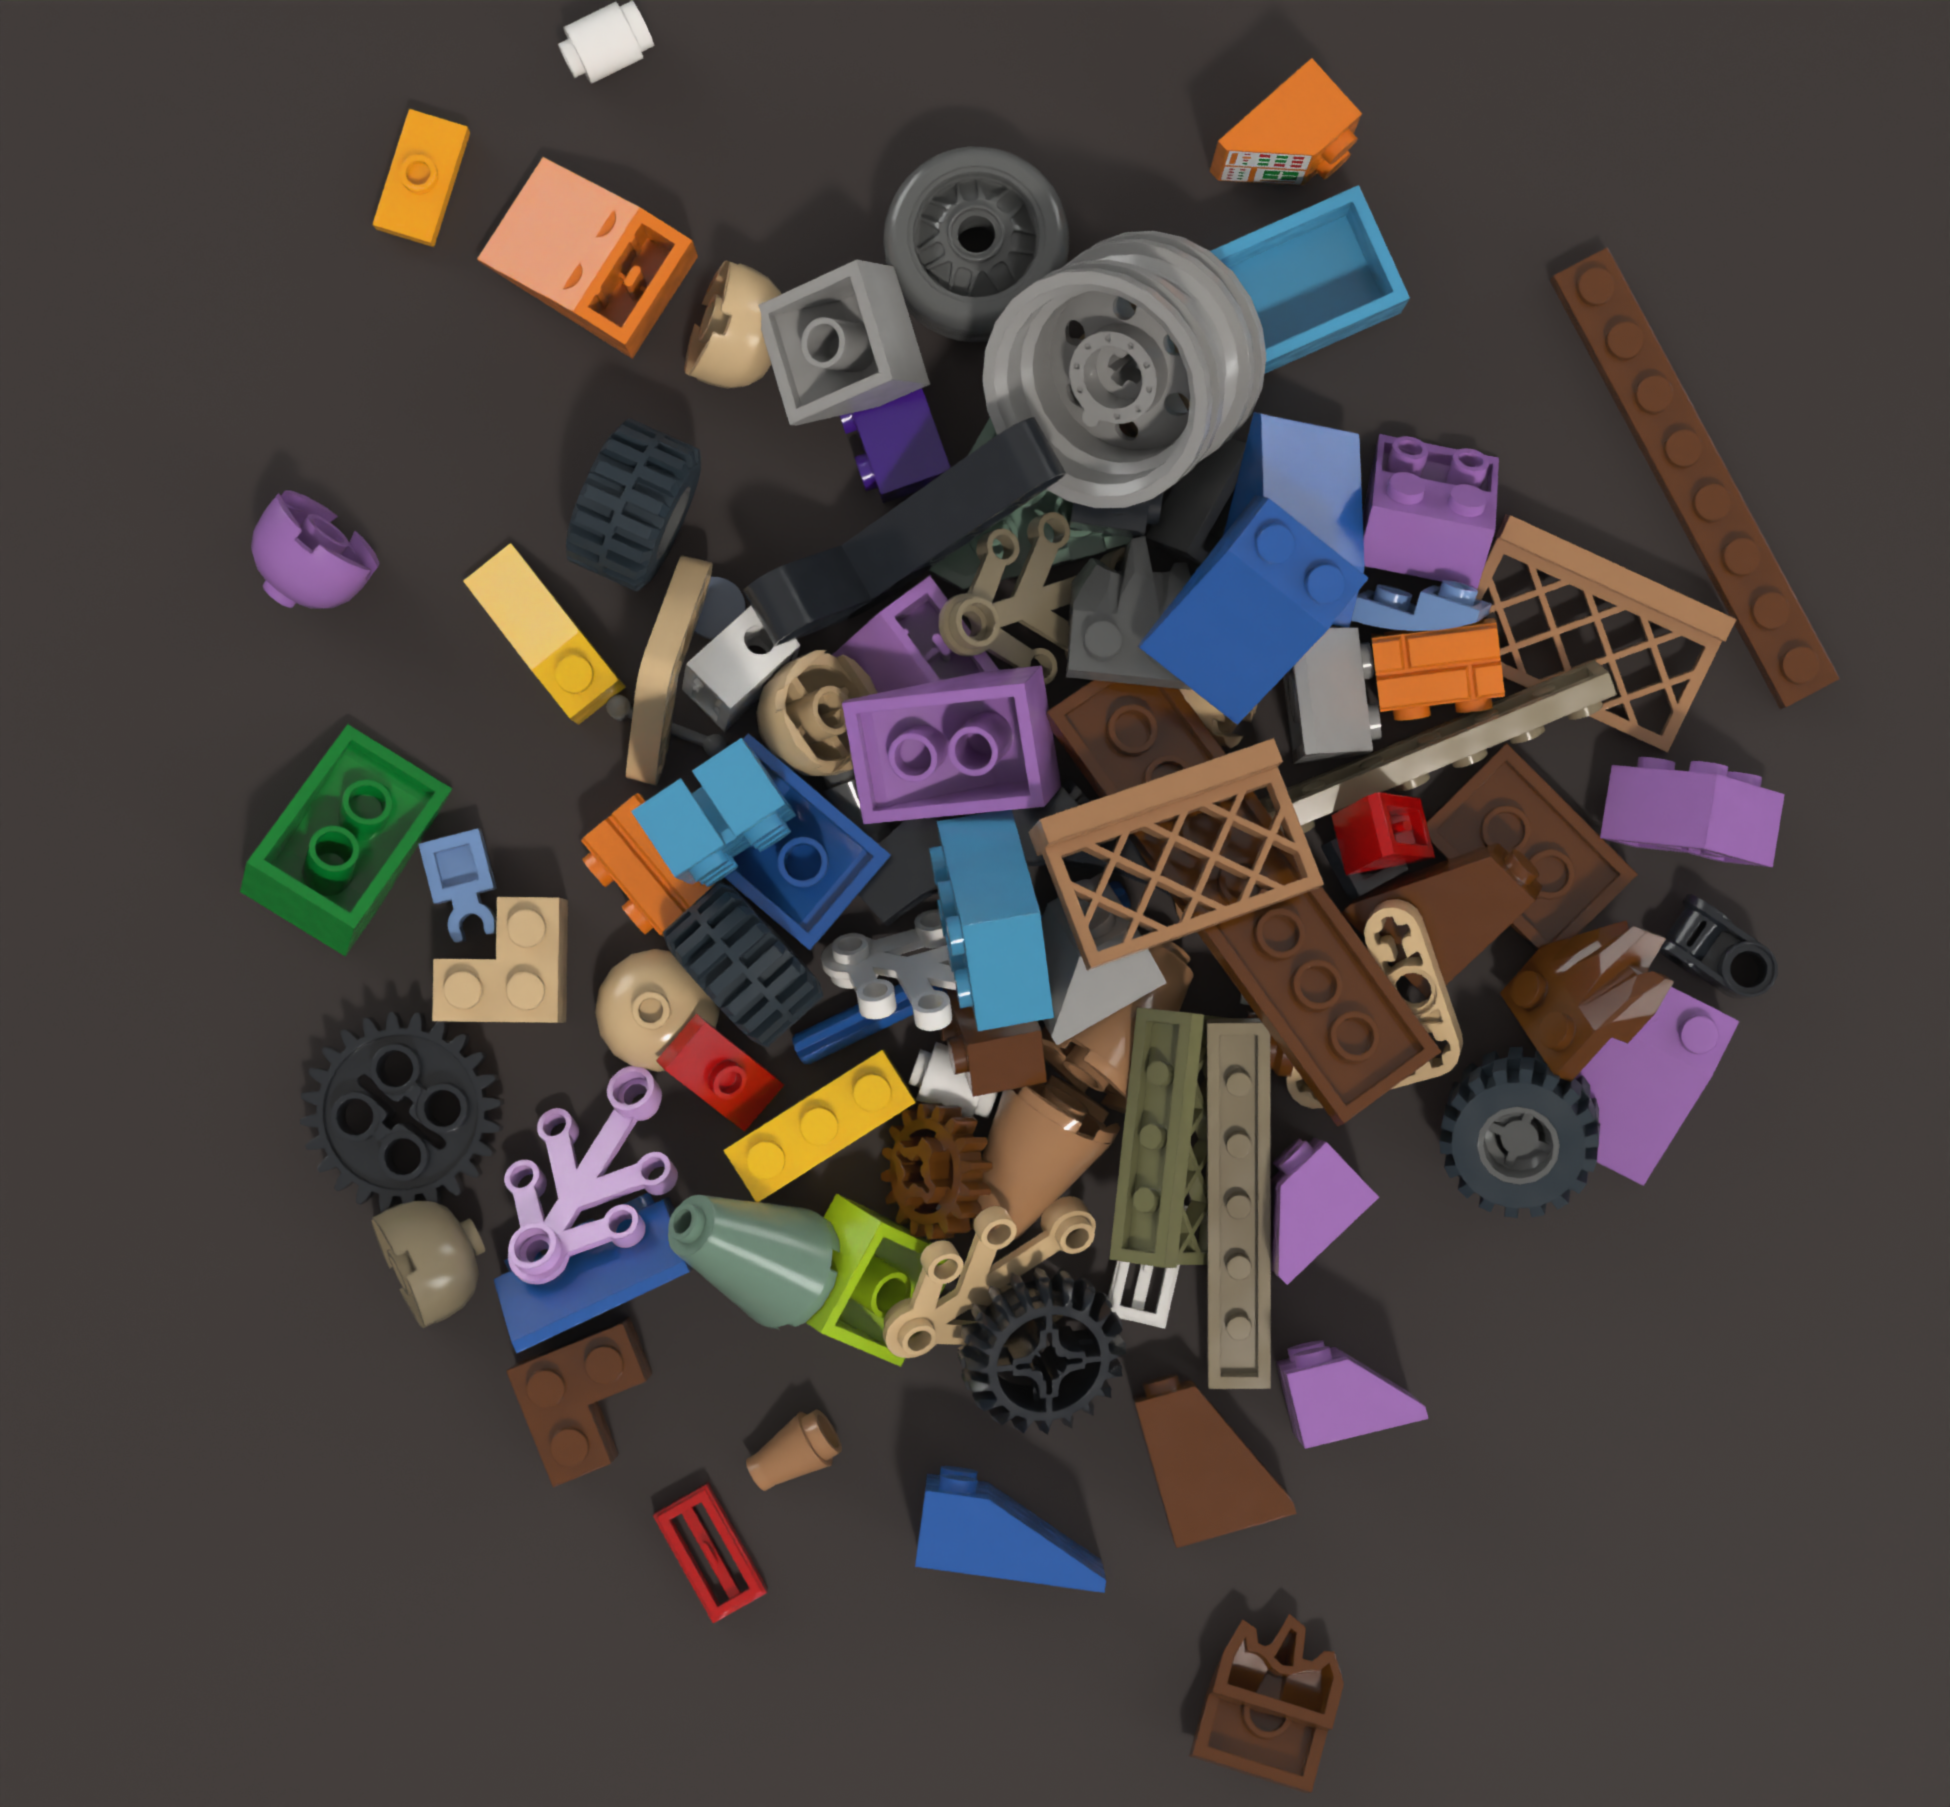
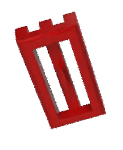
(685, 1506)

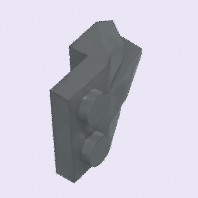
(1113, 615)

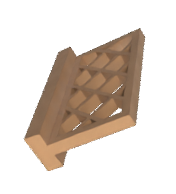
(1625, 591)
(1158, 802)

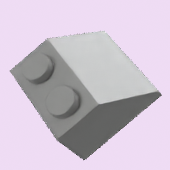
(842, 343)
(1329, 699)
(1089, 996)

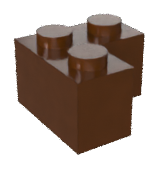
(562, 1395)

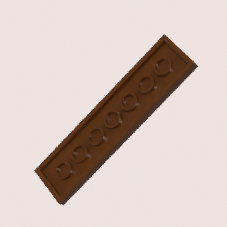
(1289, 960)

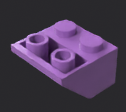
(1430, 510)
(905, 644)

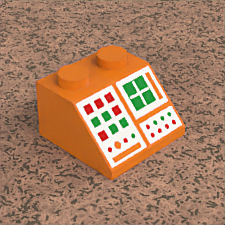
(1291, 133)

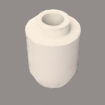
(605, 41)
(939, 1084)

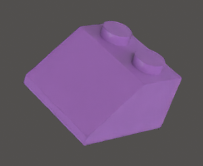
(1311, 1204)
(1339, 1397)

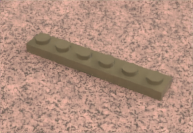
(1455, 742)
(1238, 1204)

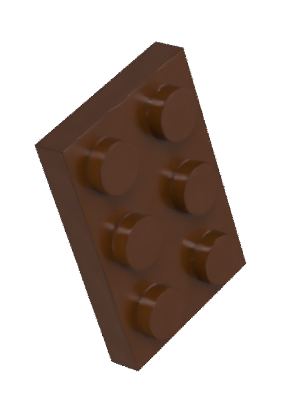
(1521, 812)

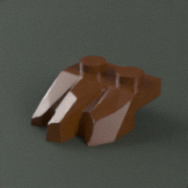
(1587, 992)
(1269, 1708)

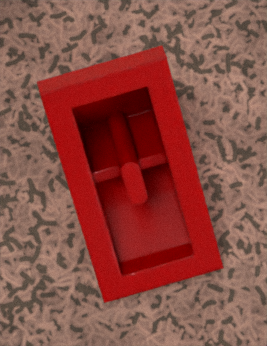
(1382, 833)

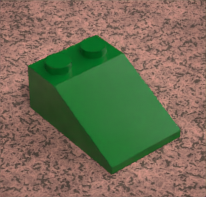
(344, 840)

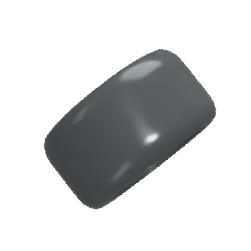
(961, 190)

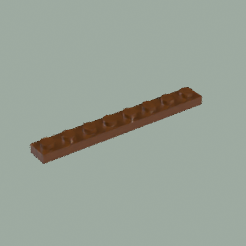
(1694, 478)

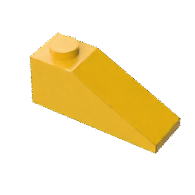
(544, 634)

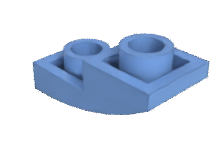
(1436, 609)

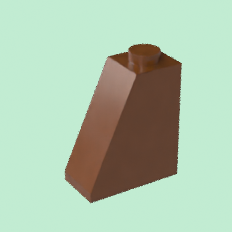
(1461, 903)
(1203, 1466)

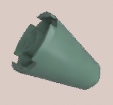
(758, 1255)

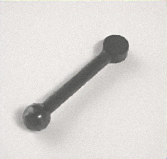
(620, 709)

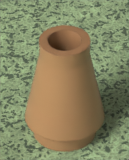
(796, 1450)

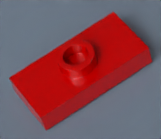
(720, 1072)

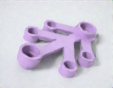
(585, 1184)

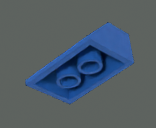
(592, 1279)

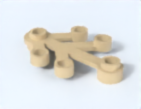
(923, 1321)

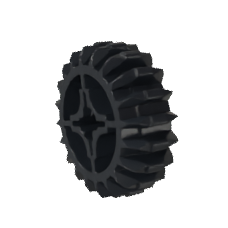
(1067, 1370)

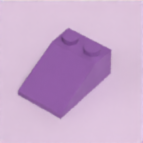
(953, 747)
(1654, 1081)

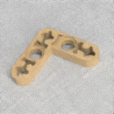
(661, 667)
(1434, 1014)

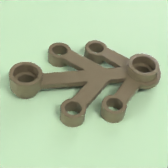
(1028, 603)

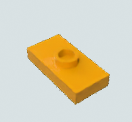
(421, 178)

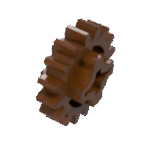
(936, 1171)

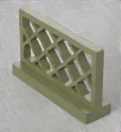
(1156, 1148)

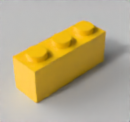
(820, 1125)

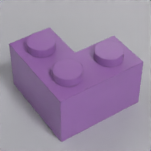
(1693, 811)

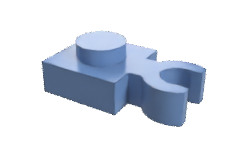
(458, 873)

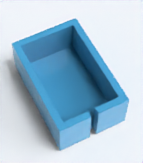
(1317, 276)
(722, 818)
(991, 920)

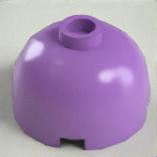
(308, 556)

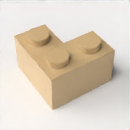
(523, 981)

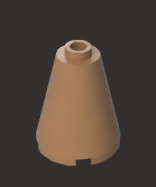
(1103, 1052)
(1040, 1147)

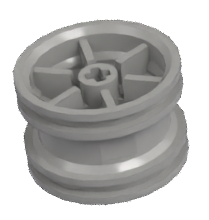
(1128, 365)

